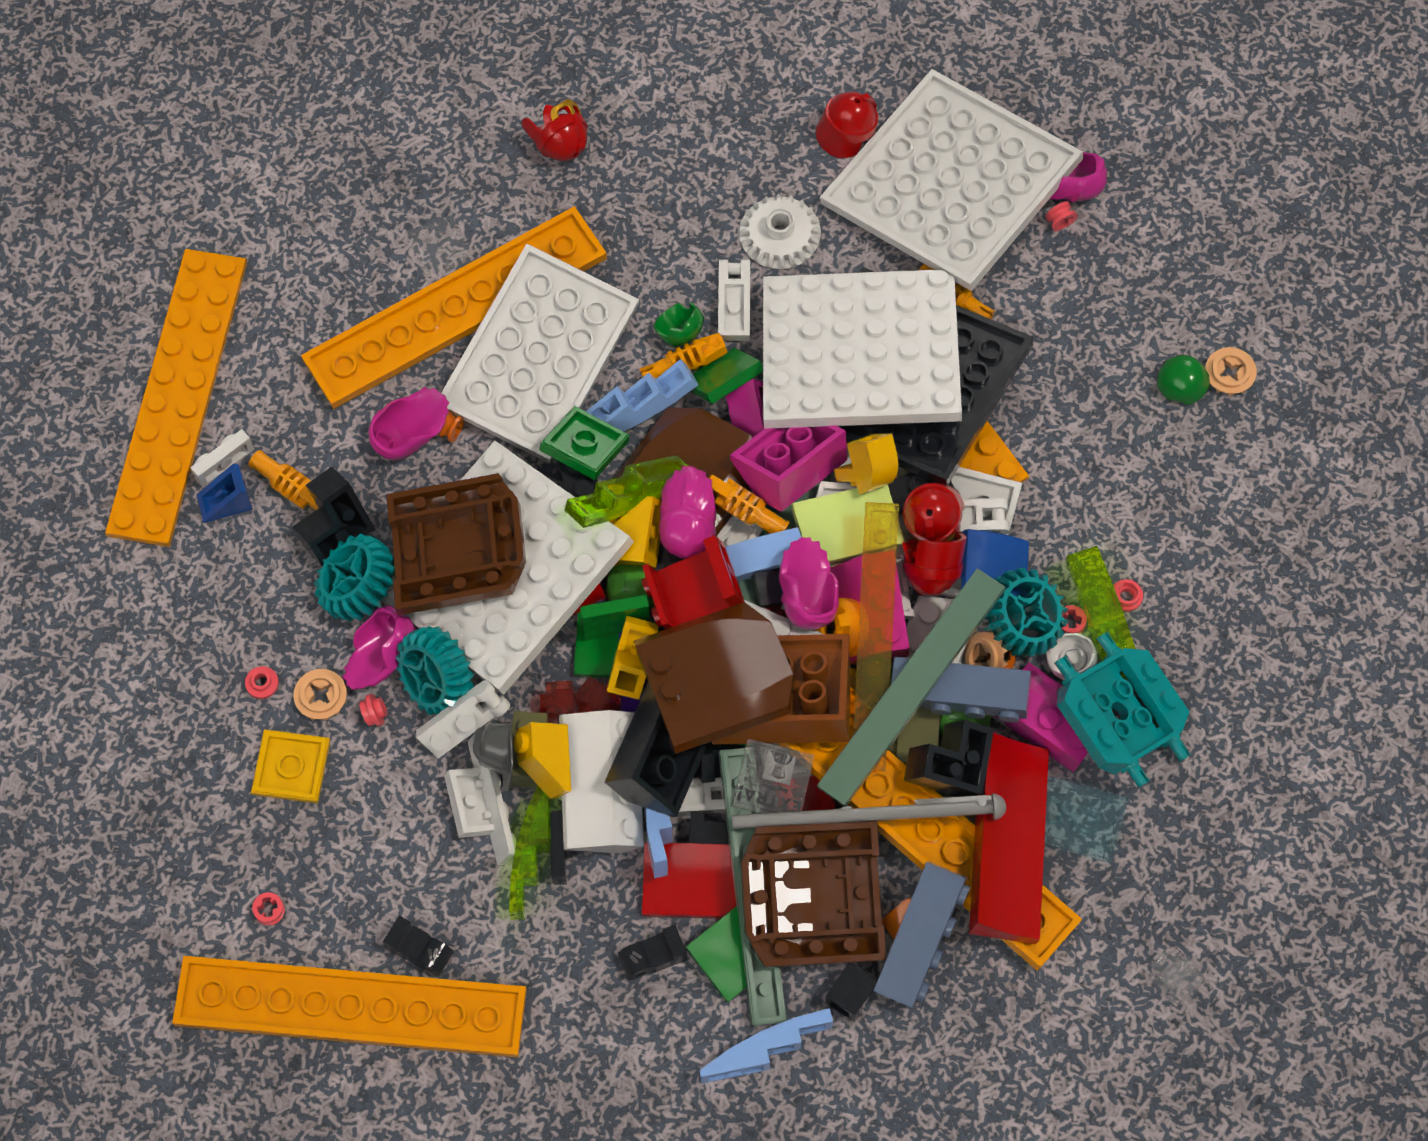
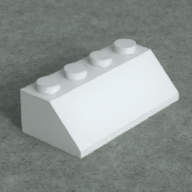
(593, 812)

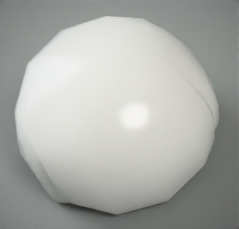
(1078, 649)

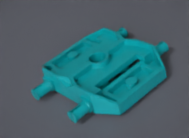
(1114, 742)

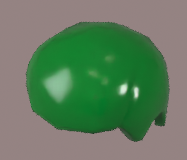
(676, 317)
(1183, 379)

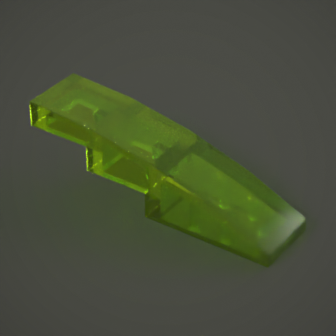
(620, 495)
(1099, 599)
(532, 839)

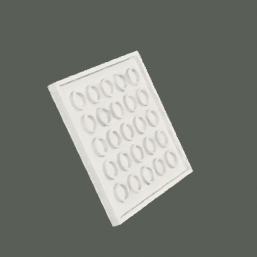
(951, 178)
(860, 349)
(559, 574)

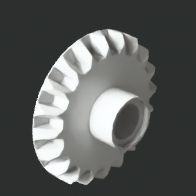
(780, 247)

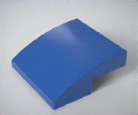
(993, 555)

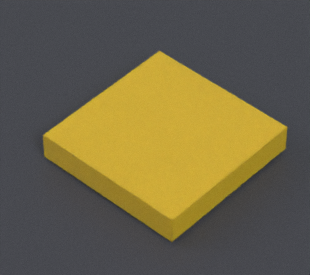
(290, 766)

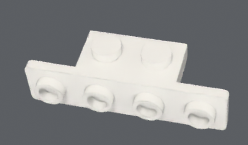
(480, 806)

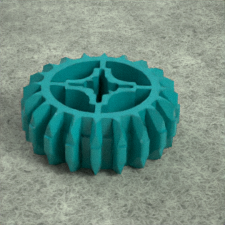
(355, 578)
(1036, 611)
(433, 669)

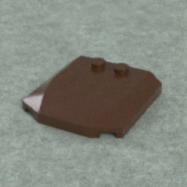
(699, 441)
(455, 543)
(717, 675)
(813, 894)

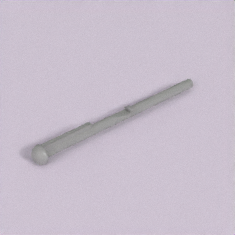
(922, 808)

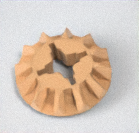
(1233, 359)
(979, 647)
(321, 680)

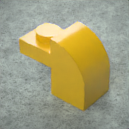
(872, 463)
(627, 672)

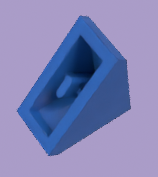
(224, 495)

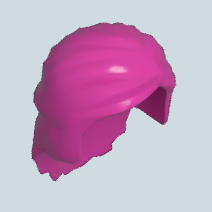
(1085, 181)
(408, 423)
(687, 512)
(808, 585)
(376, 648)

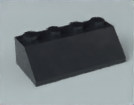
(646, 763)

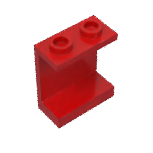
(693, 586)

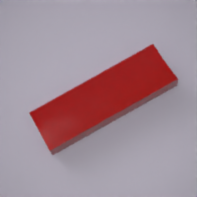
(1011, 849)
(696, 882)

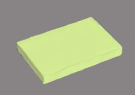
(839, 521)

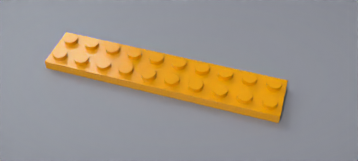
(439, 312)
(176, 398)
(940, 840)
(350, 1006)

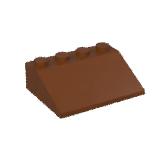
(819, 696)

